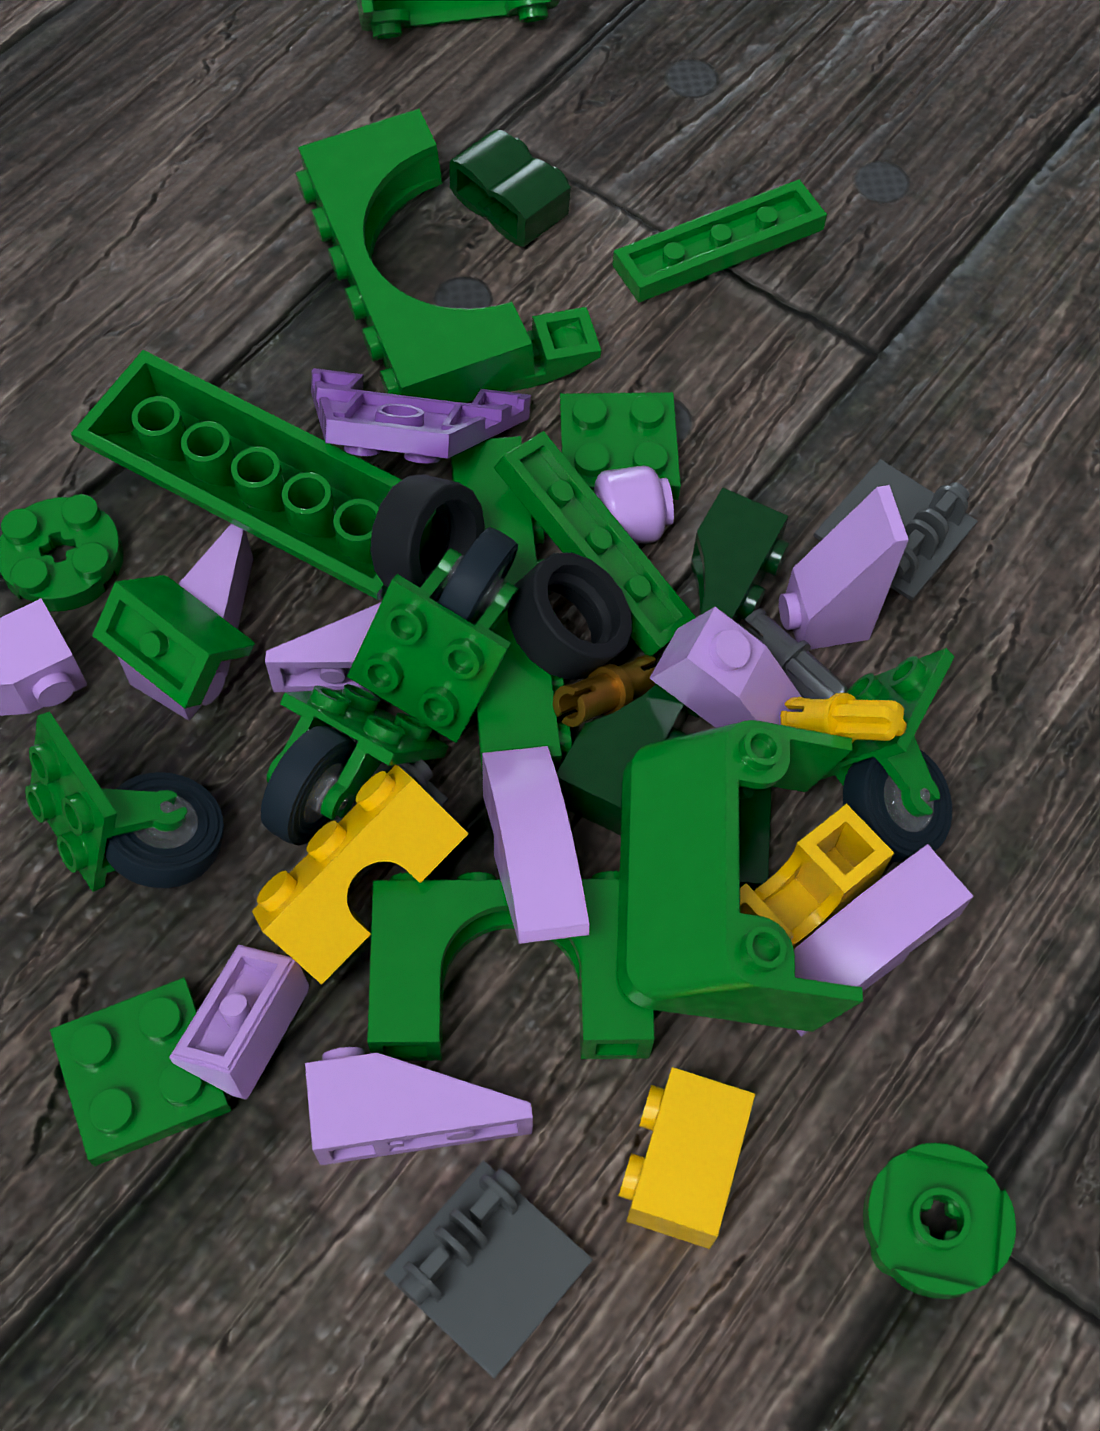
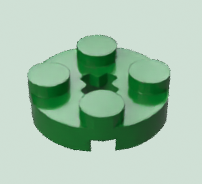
(56, 522)
(904, 1245)

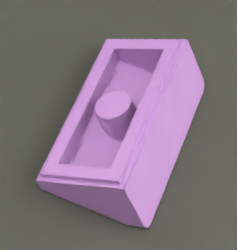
(242, 1020)

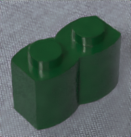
(510, 187)

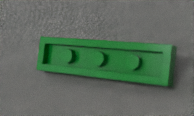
(718, 240)
(584, 526)

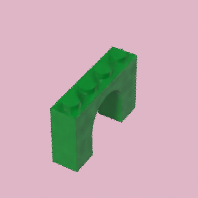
(428, 923)

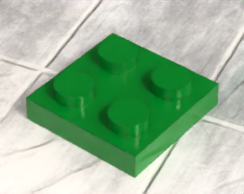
(620, 432)
(123, 1077)

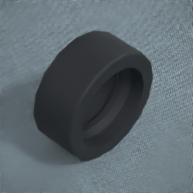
(404, 517)
(594, 595)

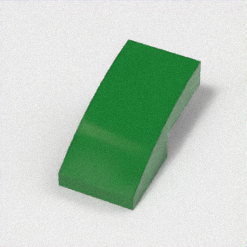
(560, 346)

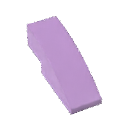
(534, 845)
(883, 924)

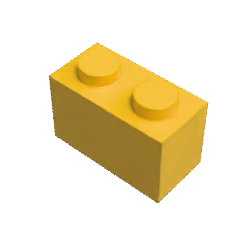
(689, 1157)

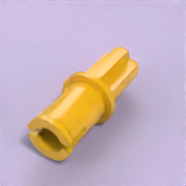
(847, 717)

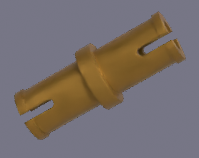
(604, 691)

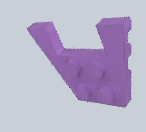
(408, 424)

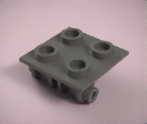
(932, 522)
(488, 1268)

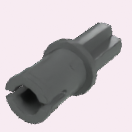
(801, 667)

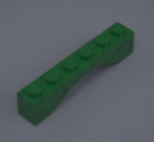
(729, 561)

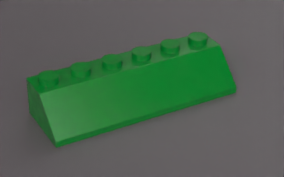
(245, 467)

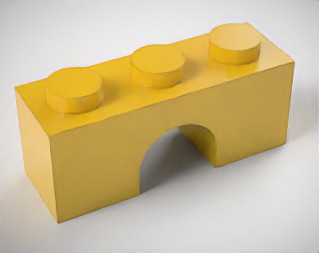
(820, 876)
(309, 906)

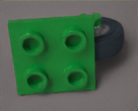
(444, 653)
(325, 768)
(894, 781)
(148, 829)

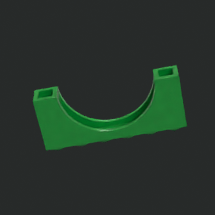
(425, 347)

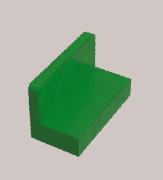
(168, 636)

